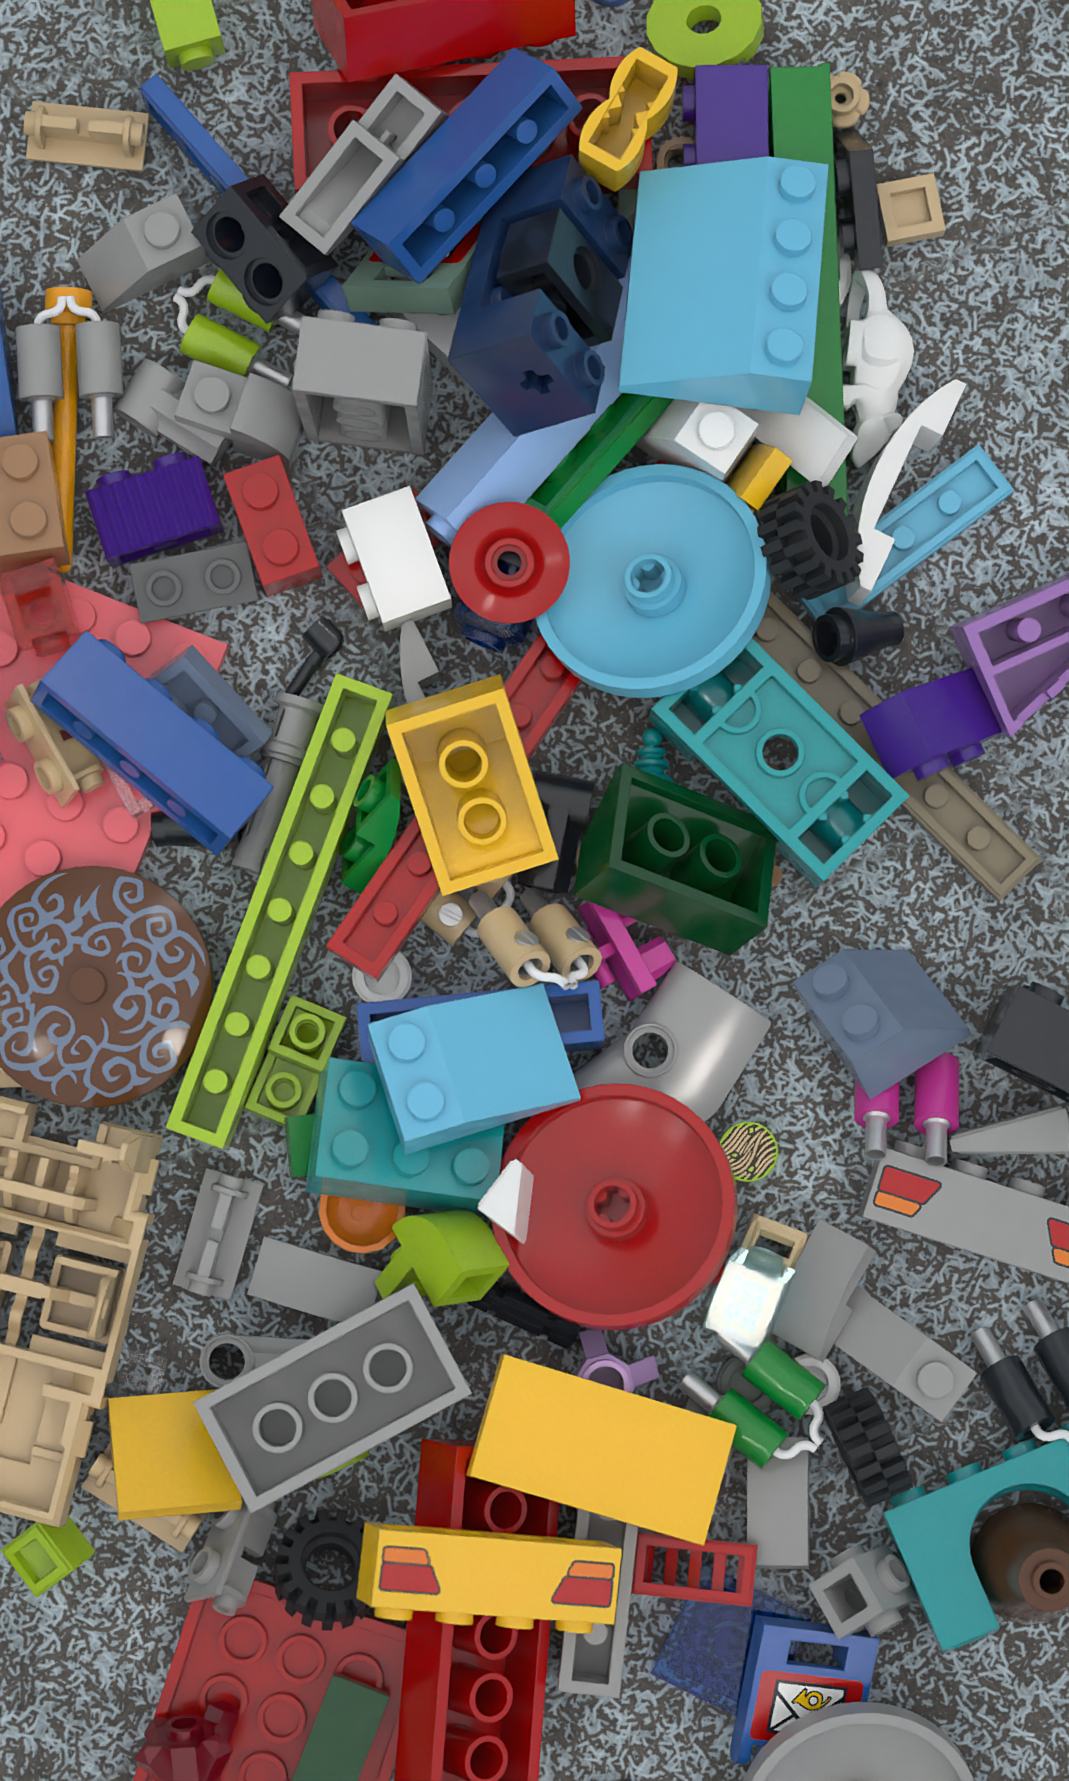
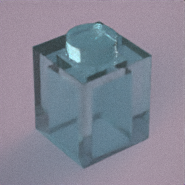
(750, 1296)

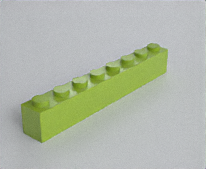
(281, 913)

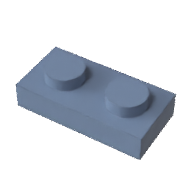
(206, 695)

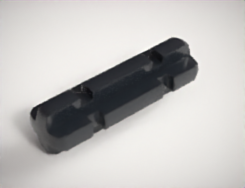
(526, 1314)

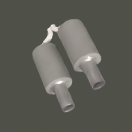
(97, 367)

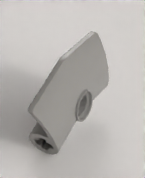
(705, 1040)

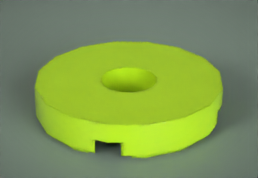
(732, 41)

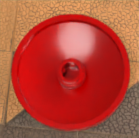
(623, 1208)

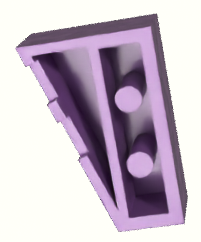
(1019, 651)

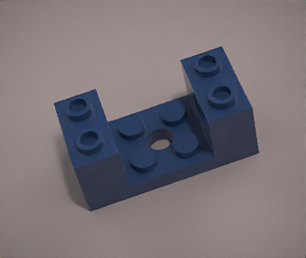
(521, 347)

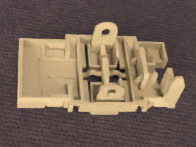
(52, 1388)

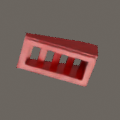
(644, 1561)

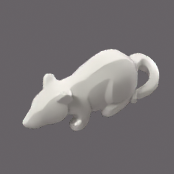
(879, 357)

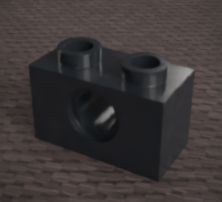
(556, 258)

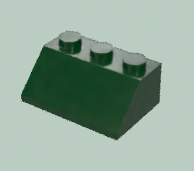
(677, 861)

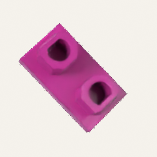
(631, 966)

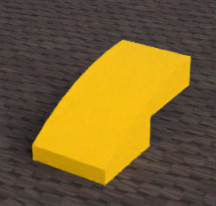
(758, 474)

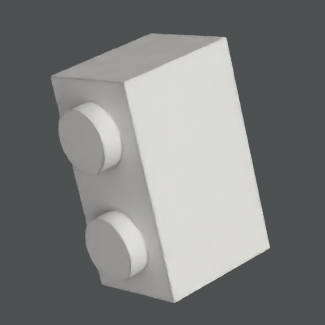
(395, 559)

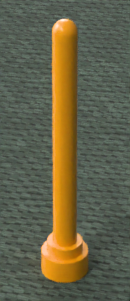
(66, 410)

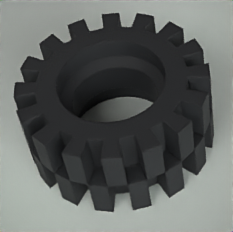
(810, 540)
(867, 1447)
(291, 1573)

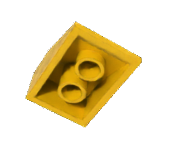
(470, 784)

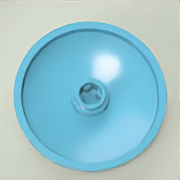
(658, 583)

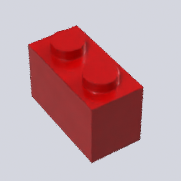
(273, 525)

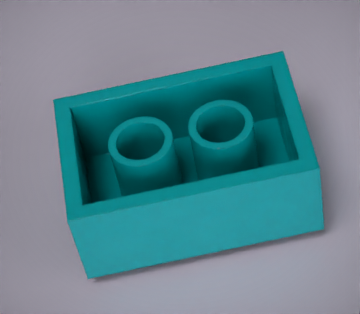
(362, 1158)

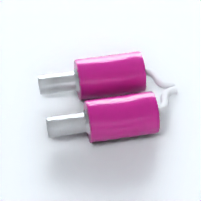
(934, 1110)

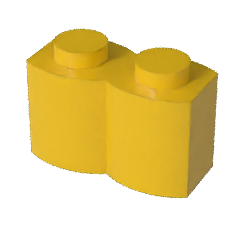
(636, 109)

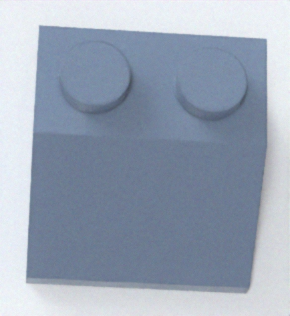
(879, 1014)

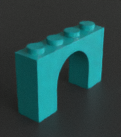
(935, 1531)

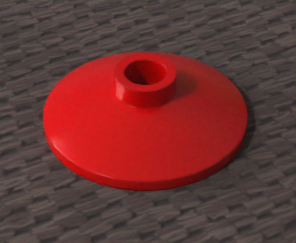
(542, 556)

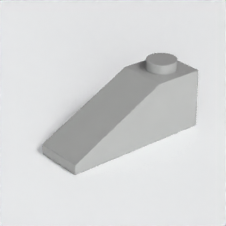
(903, 1356)

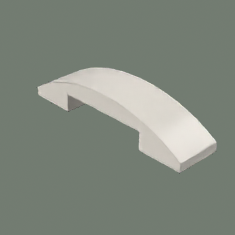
(921, 429)

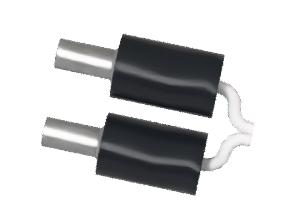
(1013, 1386)

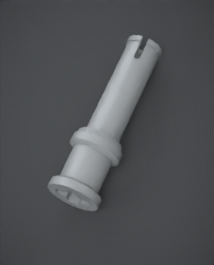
(283, 760)

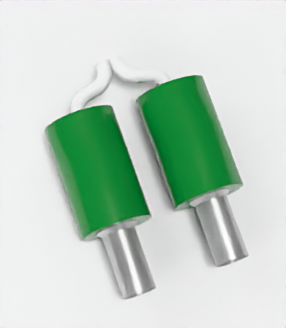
(780, 1380)

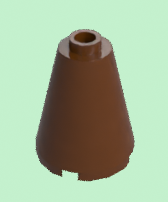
(1013, 1554)

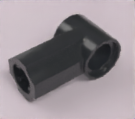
(566, 808)

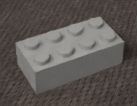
(363, 382)
(332, 1398)

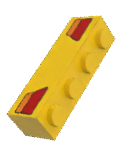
(488, 1575)

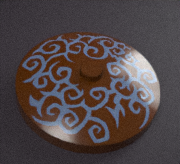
(99, 986)

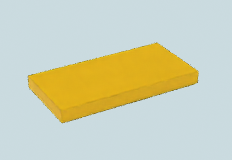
(601, 1450)

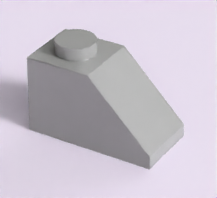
(142, 254)

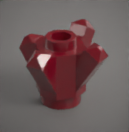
(189, 1745)

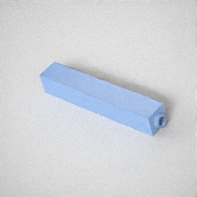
(509, 468)

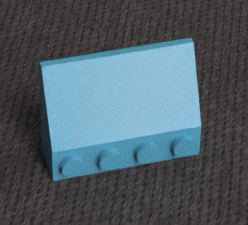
(725, 283)

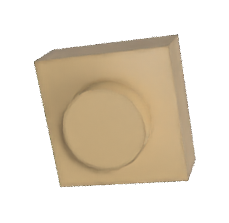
(910, 210)

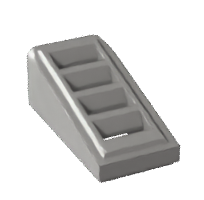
(1029, 1133)

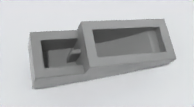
(362, 163)

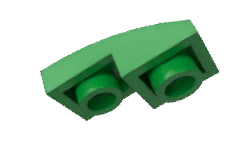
(376, 824)

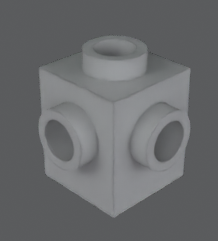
(864, 1591)

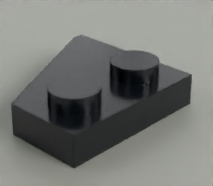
(857, 184)

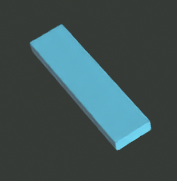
(928, 522)

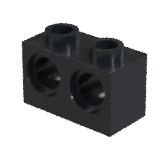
(263, 250)

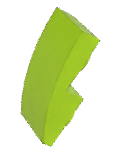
(294, 1061)

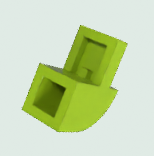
(445, 1256)

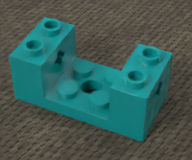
(815, 807)

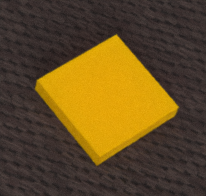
(166, 1458)

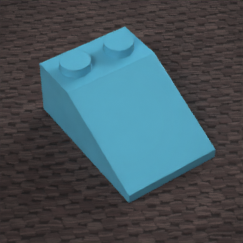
(471, 1065)

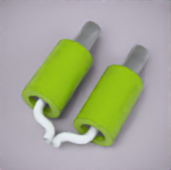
(221, 346)

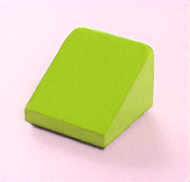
(47, 1554)

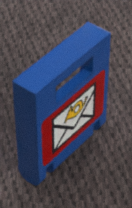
(785, 1690)

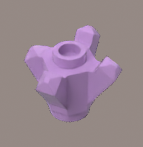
(610, 1370)

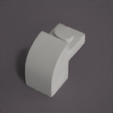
(249, 411)

